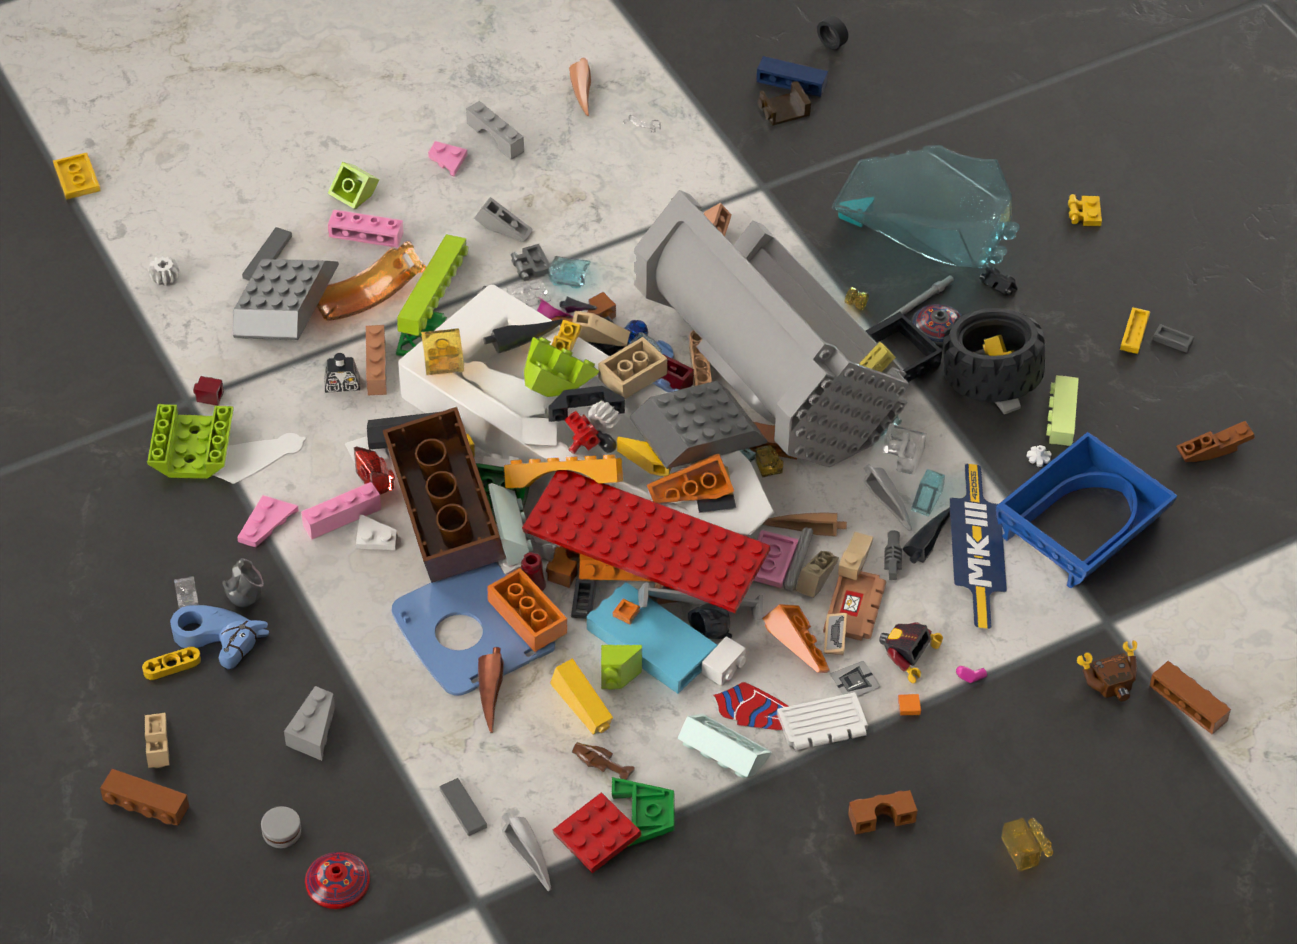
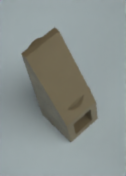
(816, 573)

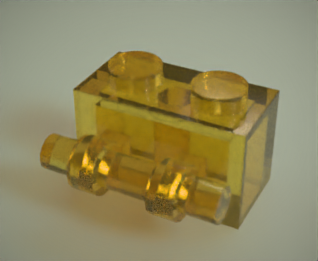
(1022, 845)

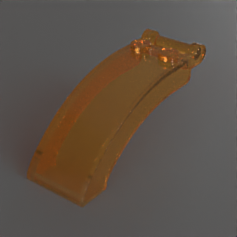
(371, 285)

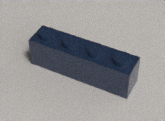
(783, 73)

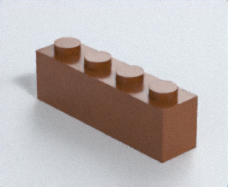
(1190, 697)
(144, 797)

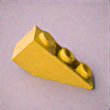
(642, 455)

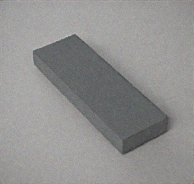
(463, 807)

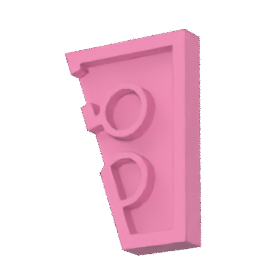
(265, 518)

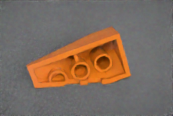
(697, 481)
(791, 628)

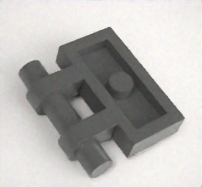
(536, 260)

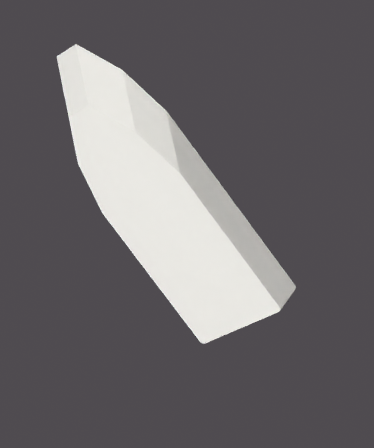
(499, 429)

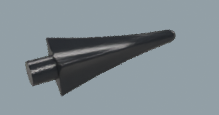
(572, 305)

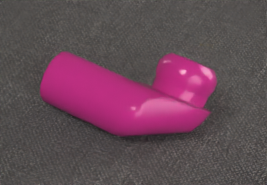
(970, 675)

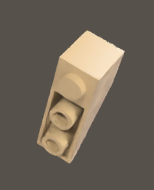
(600, 330)

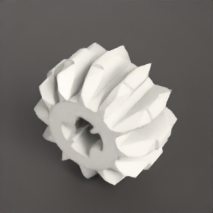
(164, 270)
(604, 417)

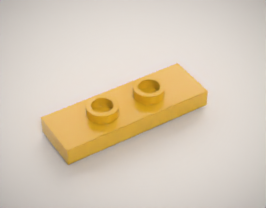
(1135, 330)

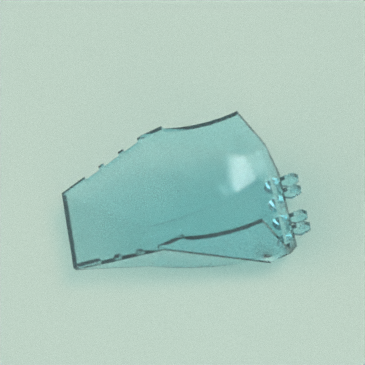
(934, 204)

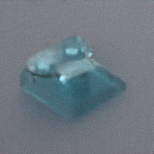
(568, 271)

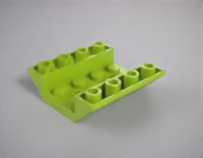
(175, 444)

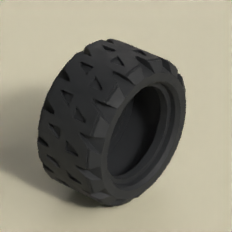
(994, 376)

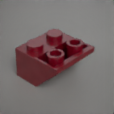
(678, 374)

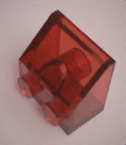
(373, 469)

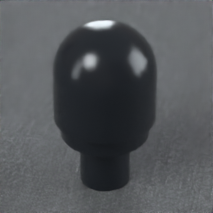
(606, 442)

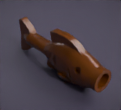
(600, 758)

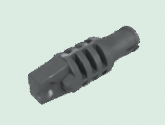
(893, 555)

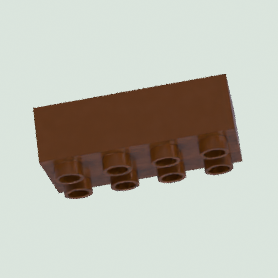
(444, 494)

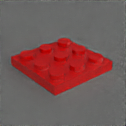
(597, 832)

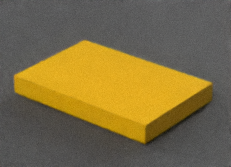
(76, 175)

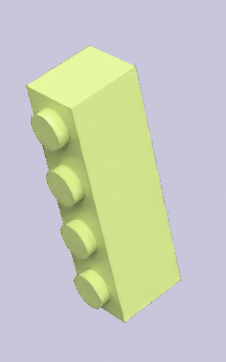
(1063, 410)

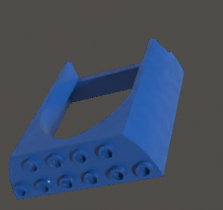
(1082, 466)

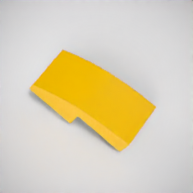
(567, 335)

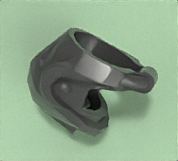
(241, 590)

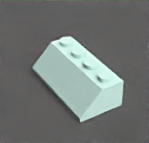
(510, 523)
(723, 745)

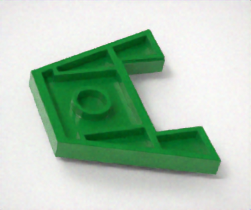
(651, 807)

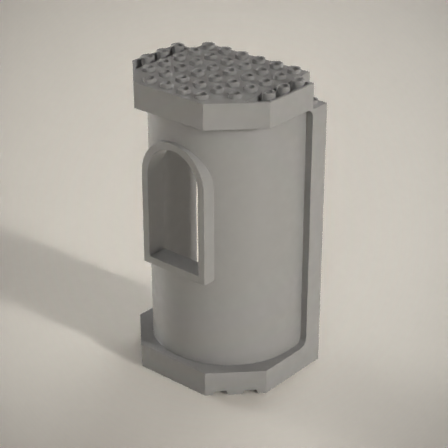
(771, 333)

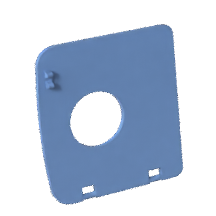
(461, 594)

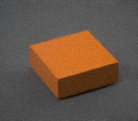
(626, 611)
(909, 704)

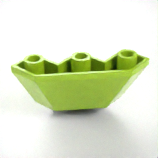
(555, 370)

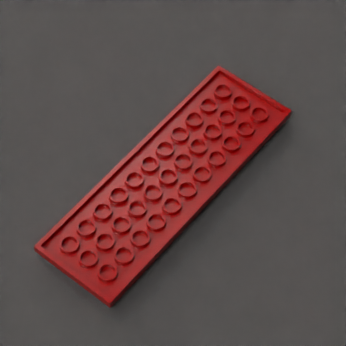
(647, 539)

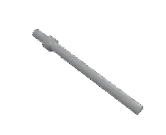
(937, 287)

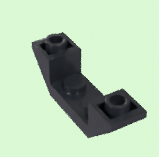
(583, 397)

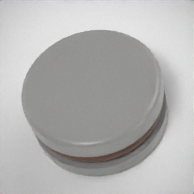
(281, 827)

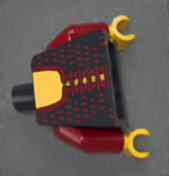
(907, 644)

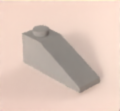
(502, 221)

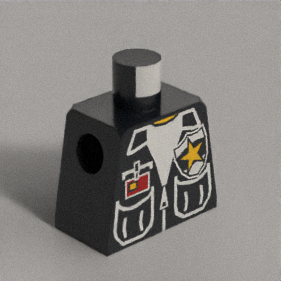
(341, 374)

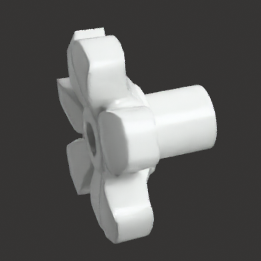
(1039, 455)

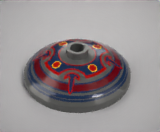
(934, 321)

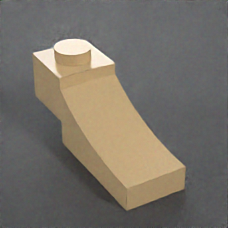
(855, 556)
(156, 740)

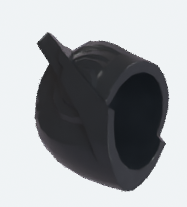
(710, 621)

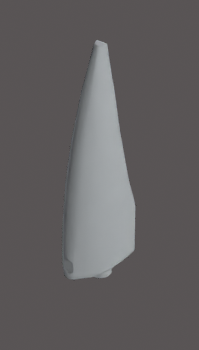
(885, 491)
(525, 844)

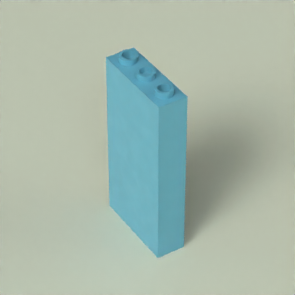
(669, 646)

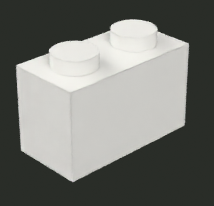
(724, 661)

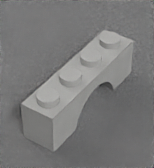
(508, 139)

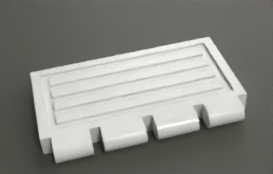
(823, 720)

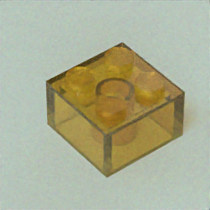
(442, 351)

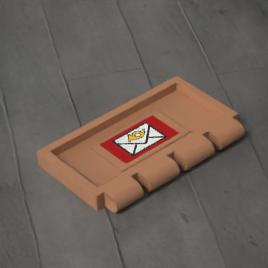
(860, 601)

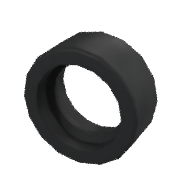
(827, 37)

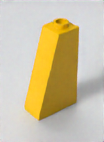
(581, 697)

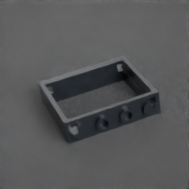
(901, 323)

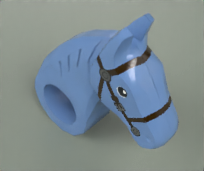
(217, 624)

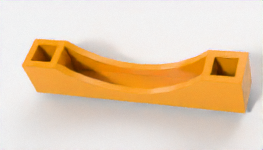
(601, 470)

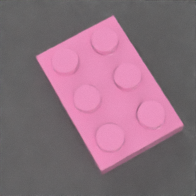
(778, 560)

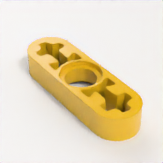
(155, 663)

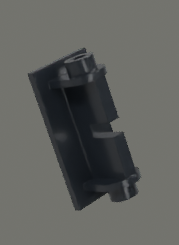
(993, 276)

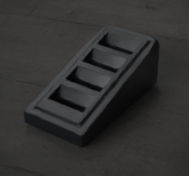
(585, 585)

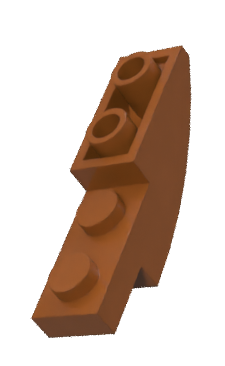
(1215, 445)

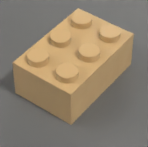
(632, 368)

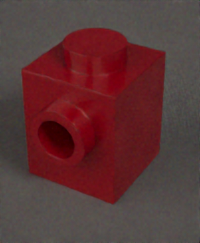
(208, 390)

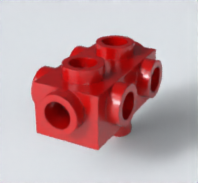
(584, 434)

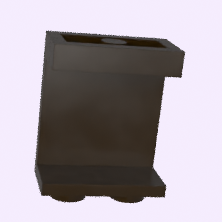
(787, 106)

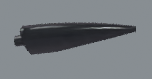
(514, 336)
(923, 542)

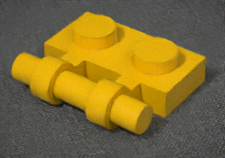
(1090, 210)

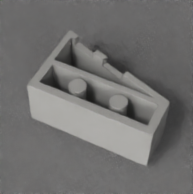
(311, 724)

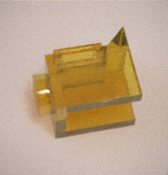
(768, 461)

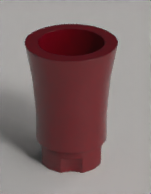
(533, 568)

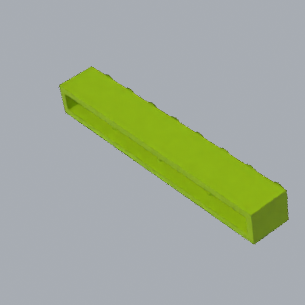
(432, 285)

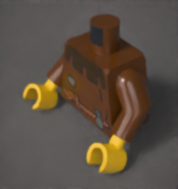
(1112, 674)

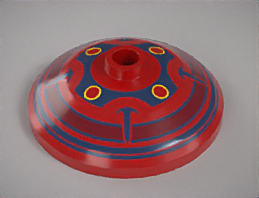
(337, 889)

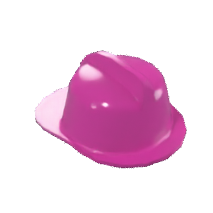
(549, 311)

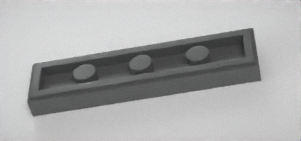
(270, 250)

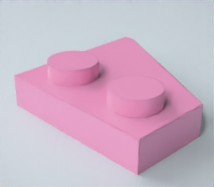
(447, 156)

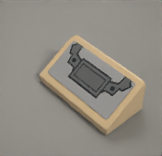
(835, 633)

